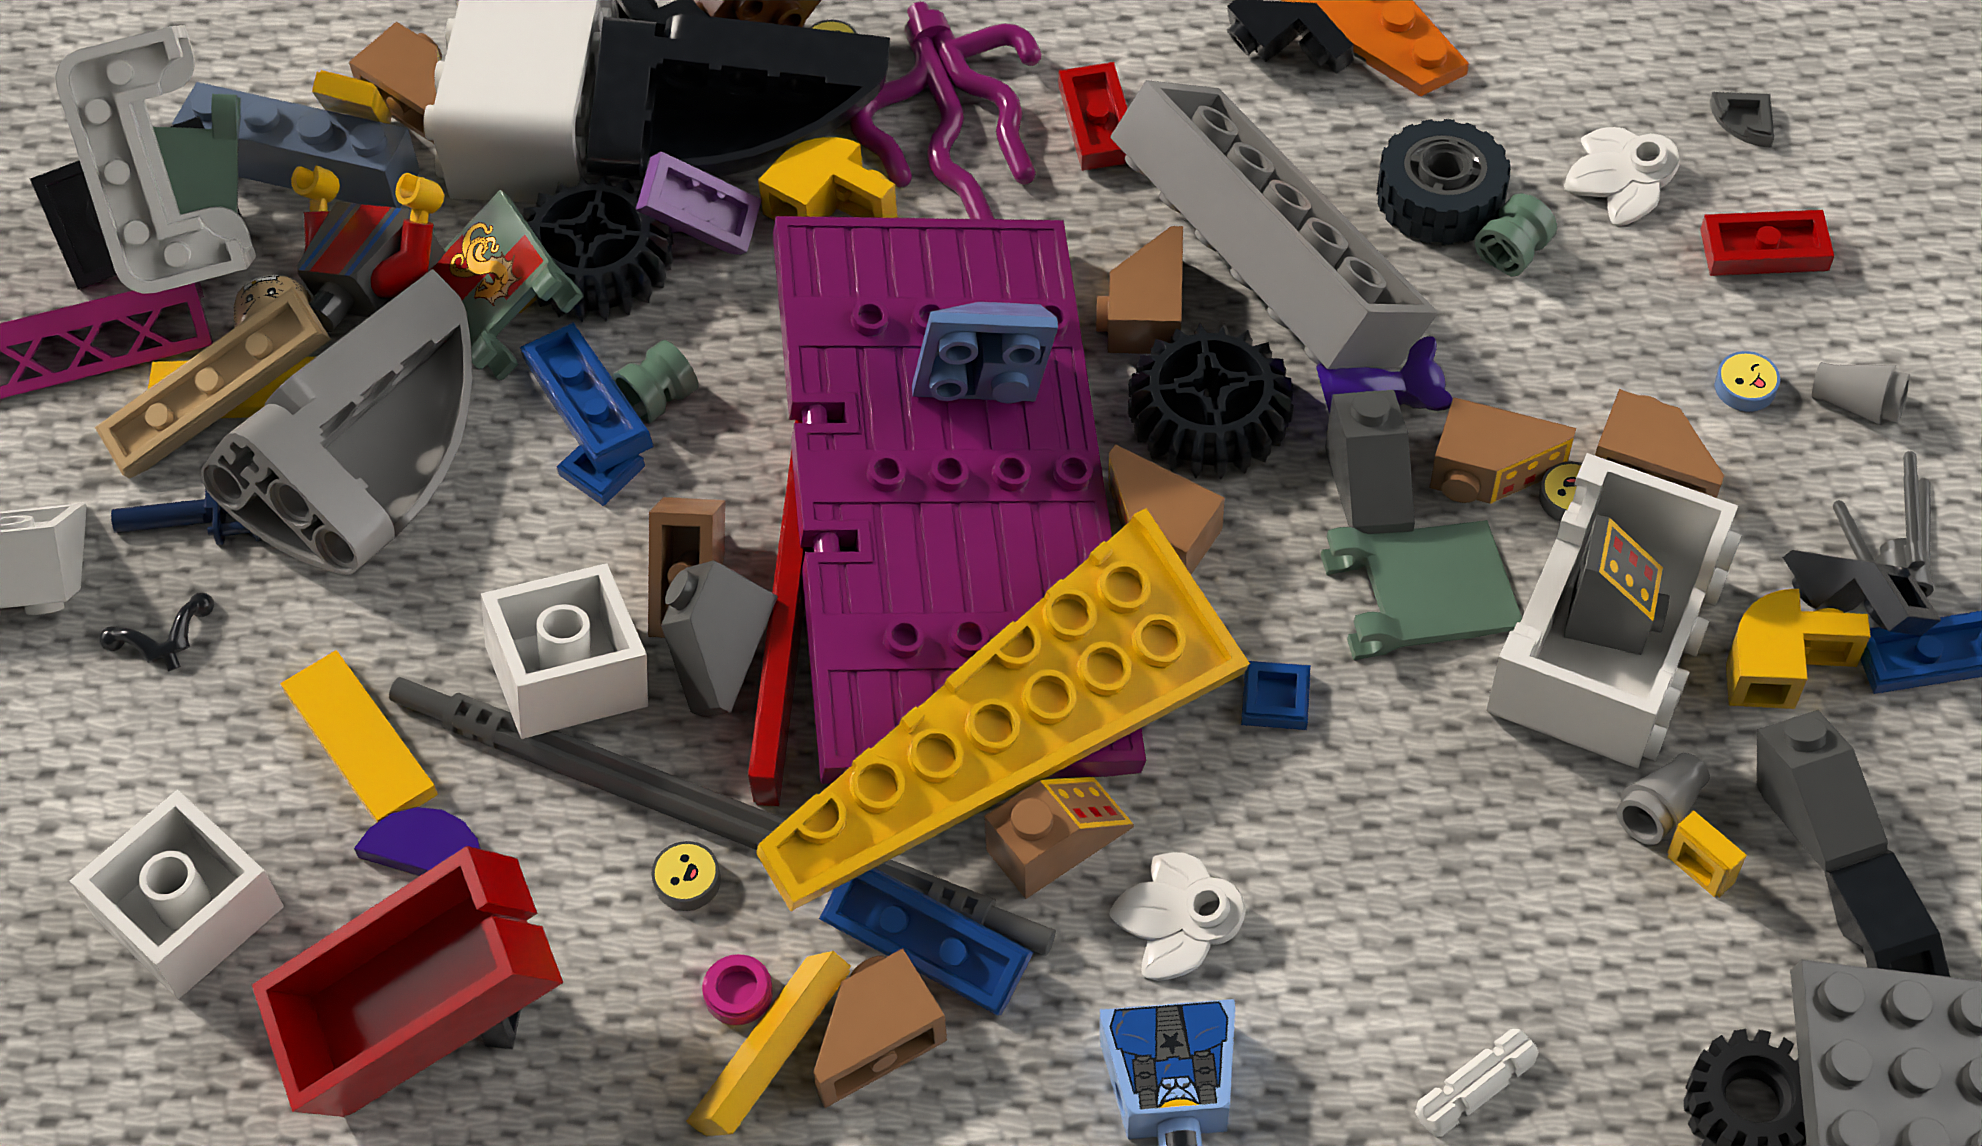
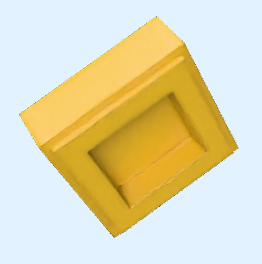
(1705, 854)

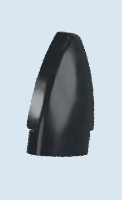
(723, 91)

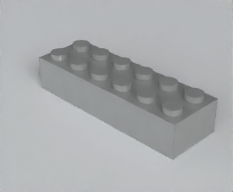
(1272, 227)

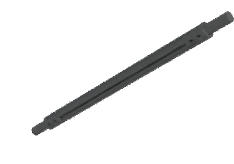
(680, 798)

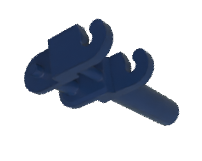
(178, 514)

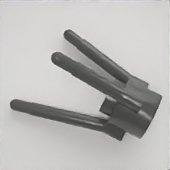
(1906, 552)

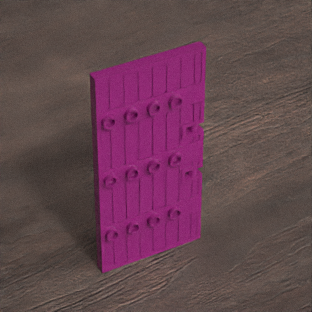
(948, 504)

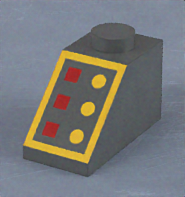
(1616, 592)

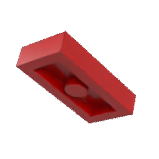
(1093, 111)
(1766, 242)

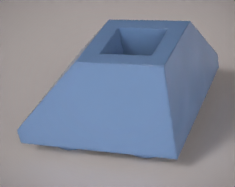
(985, 352)

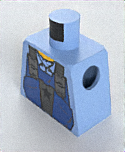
(1171, 1068)

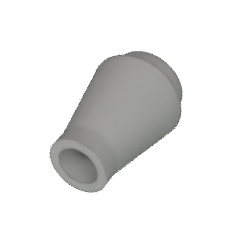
(1865, 390)
(1662, 799)

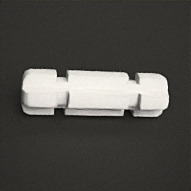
(1476, 1082)

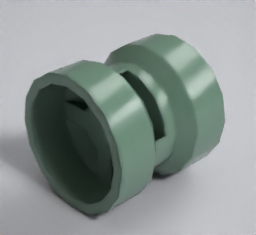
(1521, 229)
(657, 379)

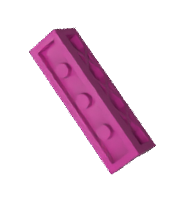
(95, 314)

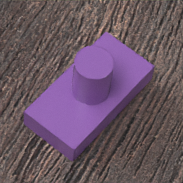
(698, 204)

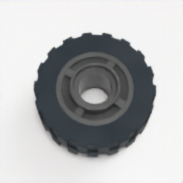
(1442, 181)

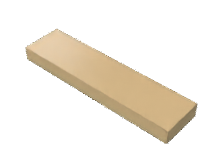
(212, 383)

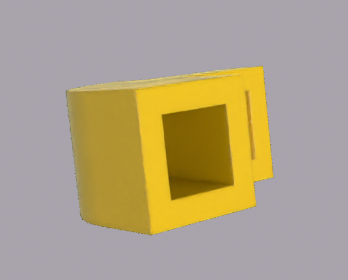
(825, 177)
(1778, 642)

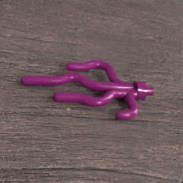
(936, 58)

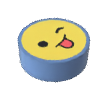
(1747, 381)

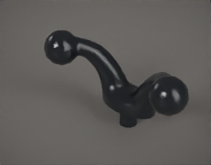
(113, 638)

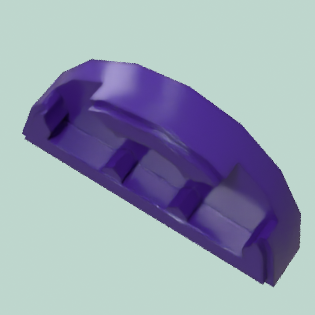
(415, 839)

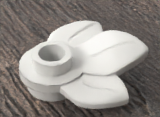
(1617, 172)
(1169, 915)

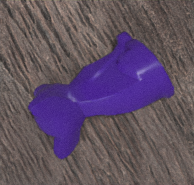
(1417, 383)

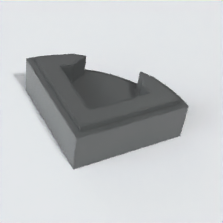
(1745, 114)

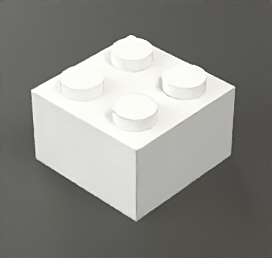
(564, 650)
(177, 893)

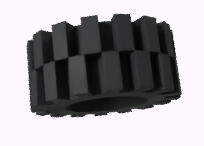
(1737, 1060)

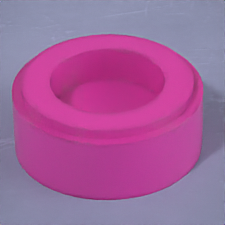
(737, 989)

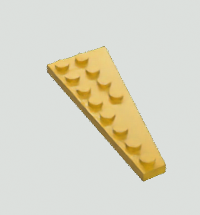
(1070, 676)

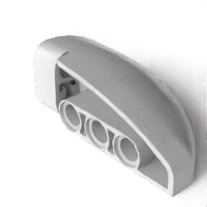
(354, 434)

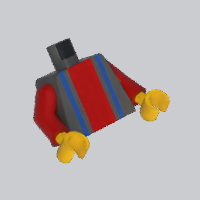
(364, 253)

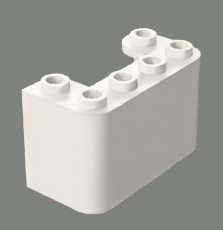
(515, 96)
(125, 171)
(1599, 694)

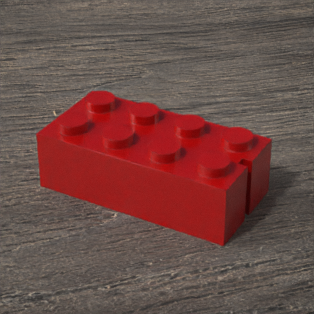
(406, 983)

